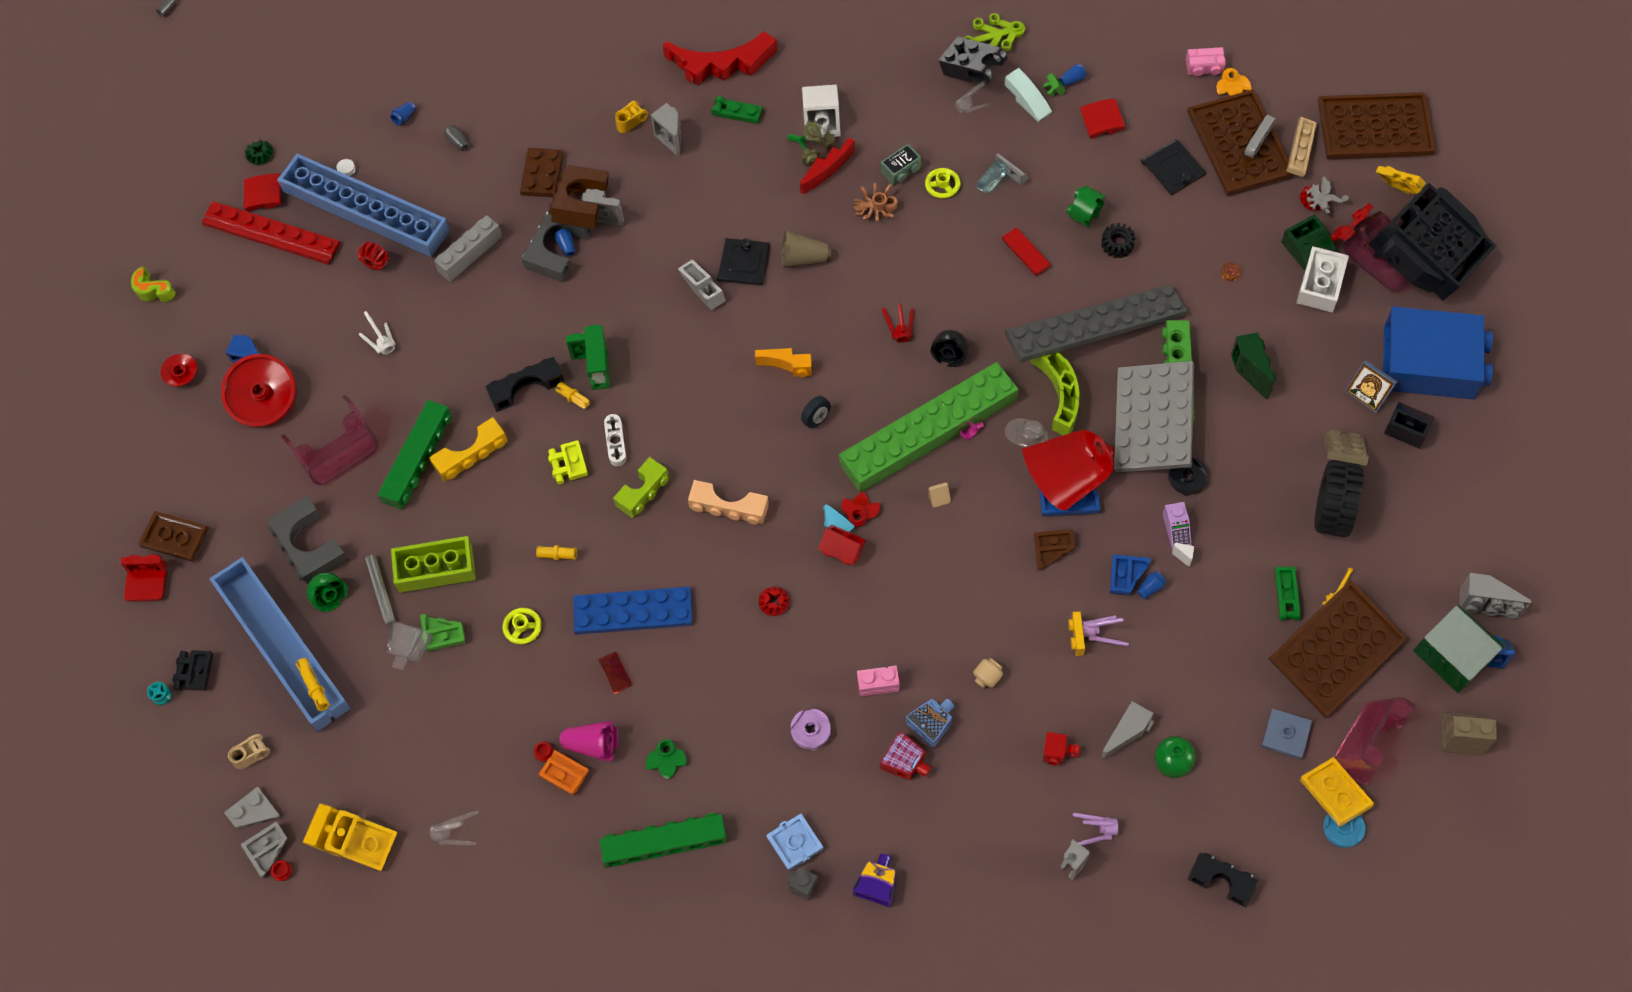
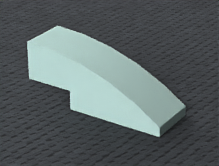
(1027, 95)

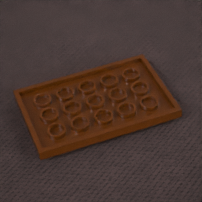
(1376, 125)
(1226, 130)
(1337, 648)

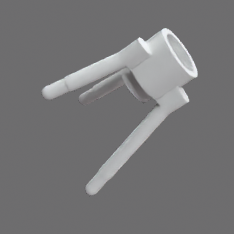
(384, 344)

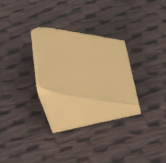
(939, 495)

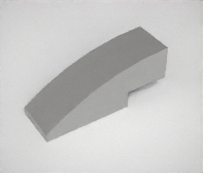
(702, 284)

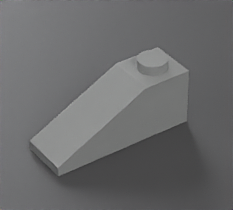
(1130, 728)

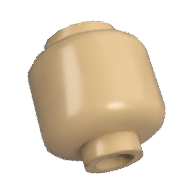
(988, 673)

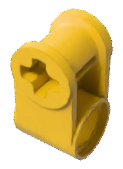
(630, 117)

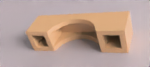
(750, 508)

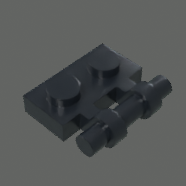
(198, 670)

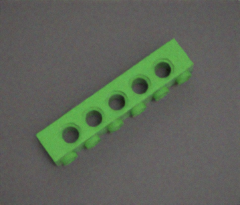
(1179, 331)

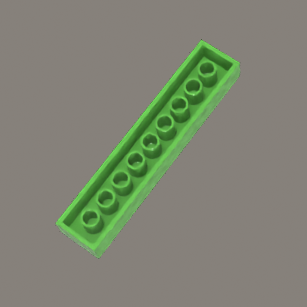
(928, 427)

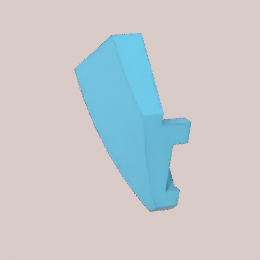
(836, 519)

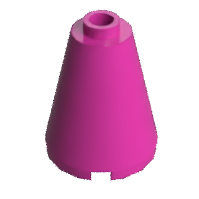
(591, 740)

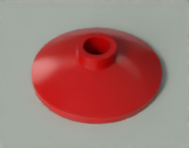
(174, 365)

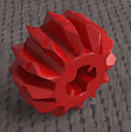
(373, 255)

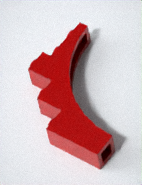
(723, 63)

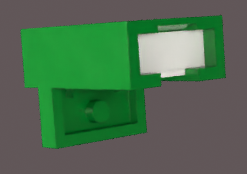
(593, 348)

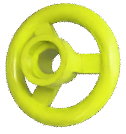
(942, 181)
(518, 618)

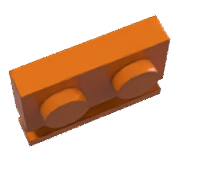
(563, 772)

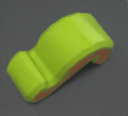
(150, 290)

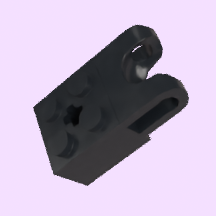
(971, 60)

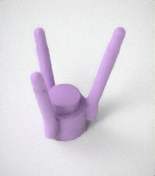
(1091, 628)
(1106, 826)

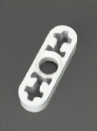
(619, 446)

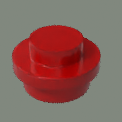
(543, 751)
(281, 870)

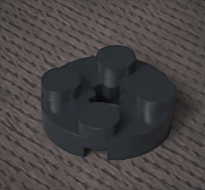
(1192, 485)

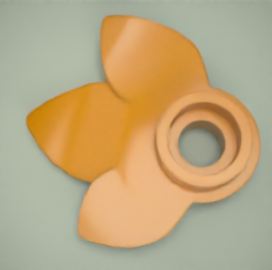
(1232, 85)

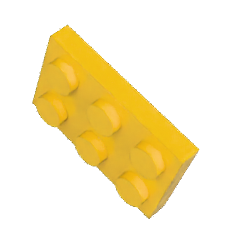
(1336, 792)

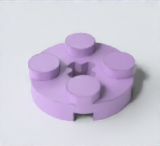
(808, 718)

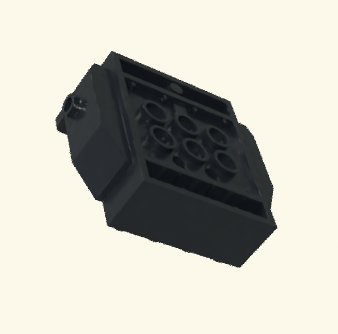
(1428, 242)

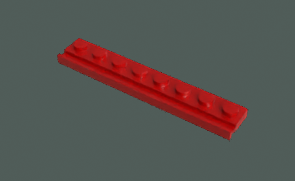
(271, 232)

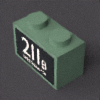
(900, 164)

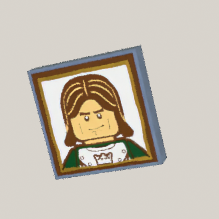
(1371, 386)

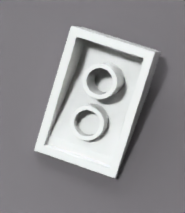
(1322, 279)

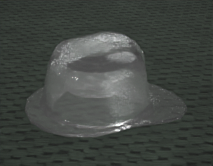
(1025, 432)

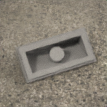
(1012, 170)

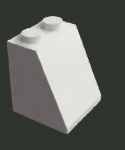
(822, 106)

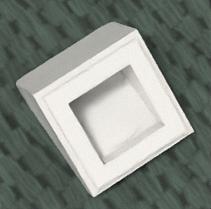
(1183, 552)

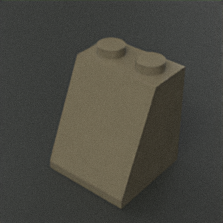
(1467, 733)

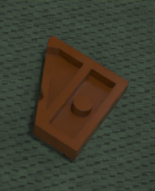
(1052, 546)

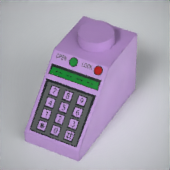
(1177, 523)

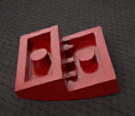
(1102, 117)
(262, 192)

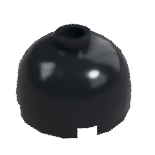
(950, 347)

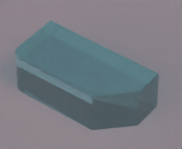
(991, 177)

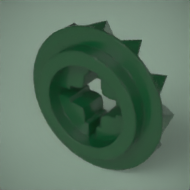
(259, 158)

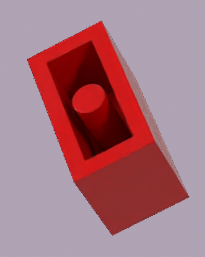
(841, 545)

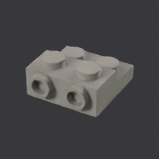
(608, 208)

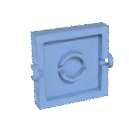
(794, 842)

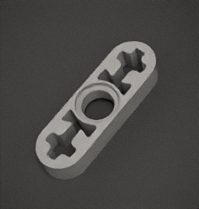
(1260, 135)

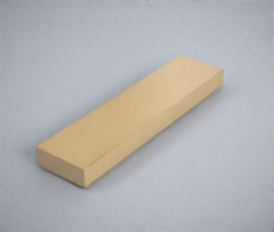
(1301, 147)

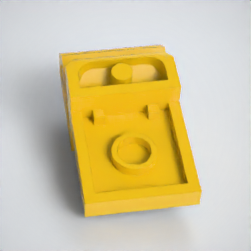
(349, 837)

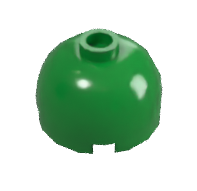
(326, 591)
(1175, 757)

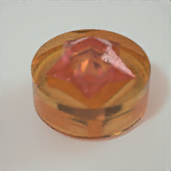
(1230, 271)

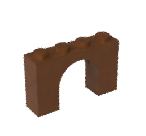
(574, 181)

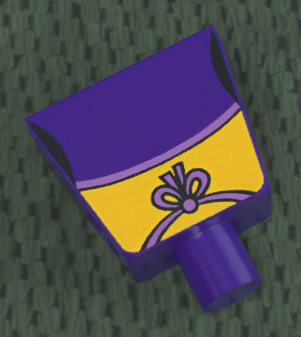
(876, 882)

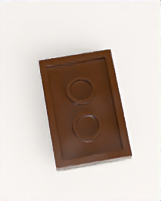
(541, 172)
(173, 536)

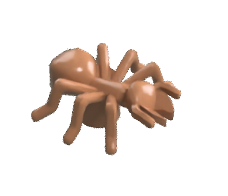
(880, 203)

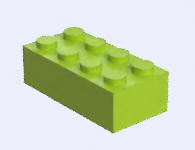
(433, 564)

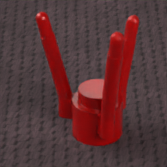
(902, 332)

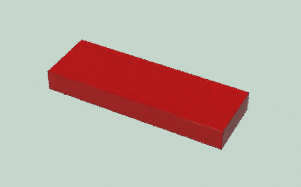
(1026, 251)

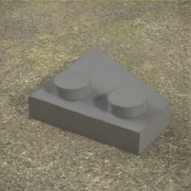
(251, 810)
(265, 847)

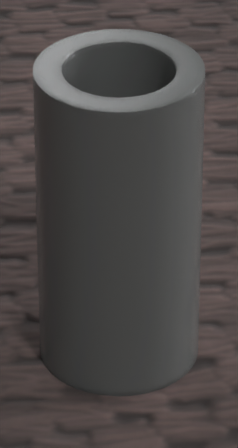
(165, 6)

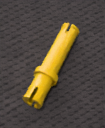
(315, 691)

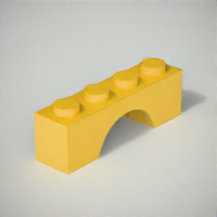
(450, 463)

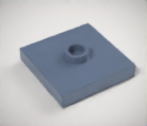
(1286, 734)

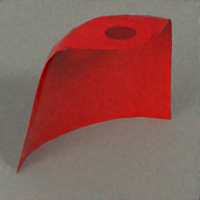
(1066, 468)

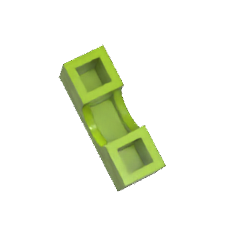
(633, 500)

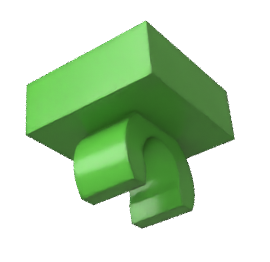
(1055, 84)

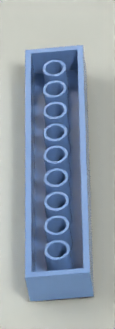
(364, 205)

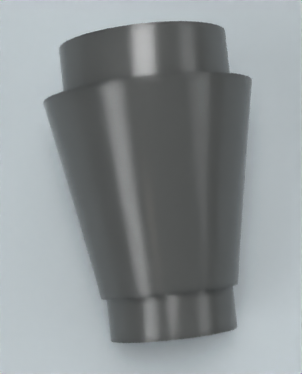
(455, 136)

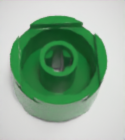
(1086, 205)

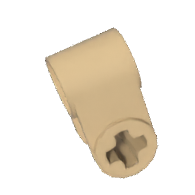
(249, 752)

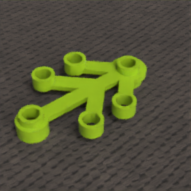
(997, 34)

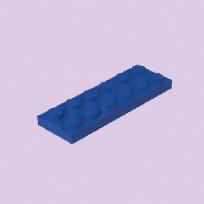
(632, 610)

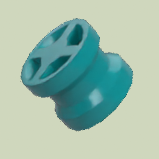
(156, 689)

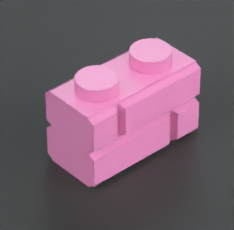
(1205, 61)
(878, 681)

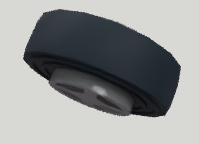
(815, 411)

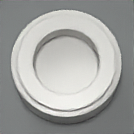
(346, 167)

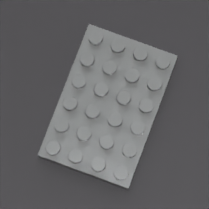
(1154, 417)

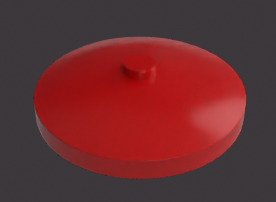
(258, 390)

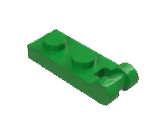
(736, 110)
(1287, 593)

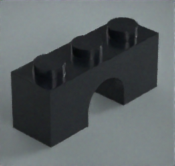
(1240, 883)

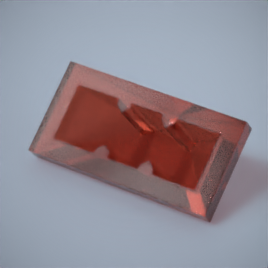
(615, 672)

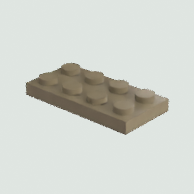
(1345, 447)

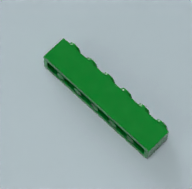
(415, 454)
(663, 840)

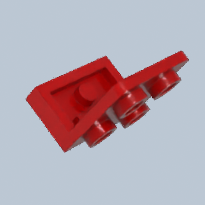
(144, 577)

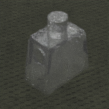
(406, 644)

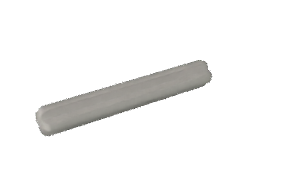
(380, 589)

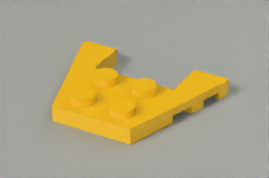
(1401, 180)

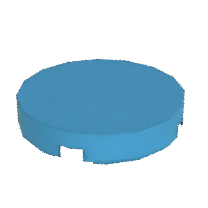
(1346, 835)

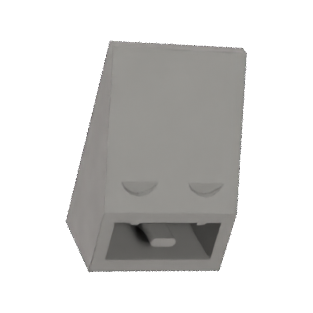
(1490, 596)

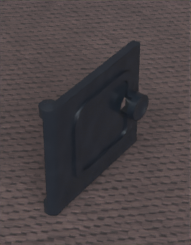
(1173, 166)
(743, 264)

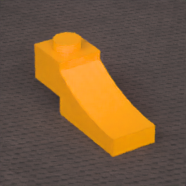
(798, 364)

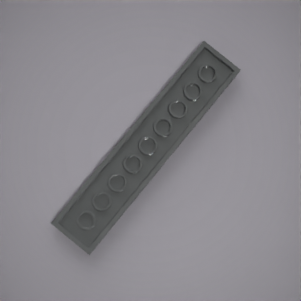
(1095, 323)

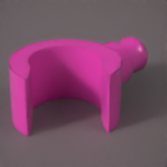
(972, 430)

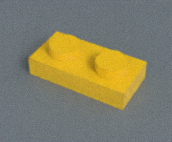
(1077, 641)

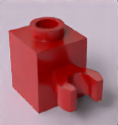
(1056, 748)

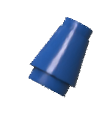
(1074, 74)
(402, 113)
(565, 241)
(1151, 585)

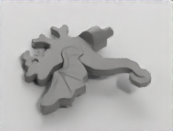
(1323, 198)

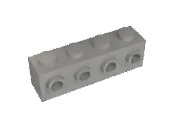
(468, 248)

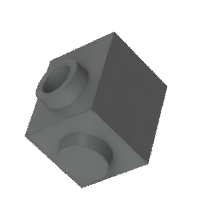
(802, 883)

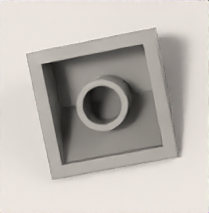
(667, 127)

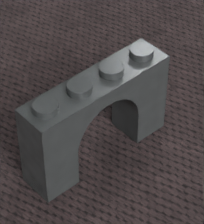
(542, 261)
(288, 525)

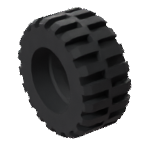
(1338, 498)

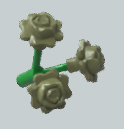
(813, 134)

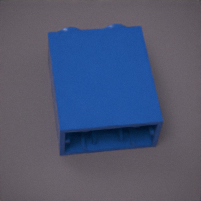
(1436, 352)

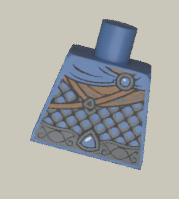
(931, 720)

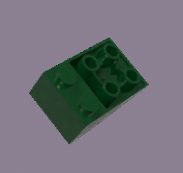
(1303, 236)
(1253, 363)

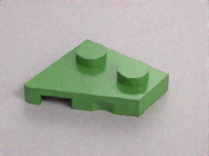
(444, 632)

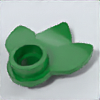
(666, 761)

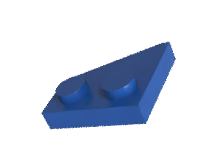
(1126, 573)

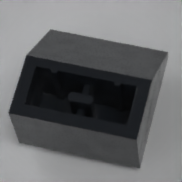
(1409, 425)

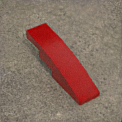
(823, 169)

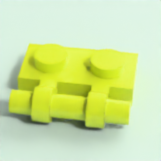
(573, 459)

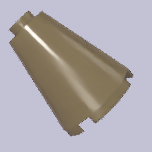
(802, 250)

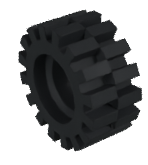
(1118, 249)

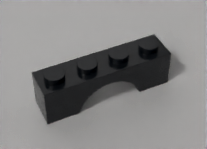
(504, 390)

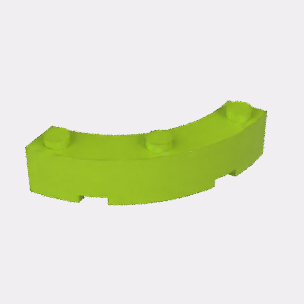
(1067, 389)

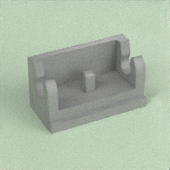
(1075, 856)

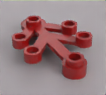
(1347, 231)

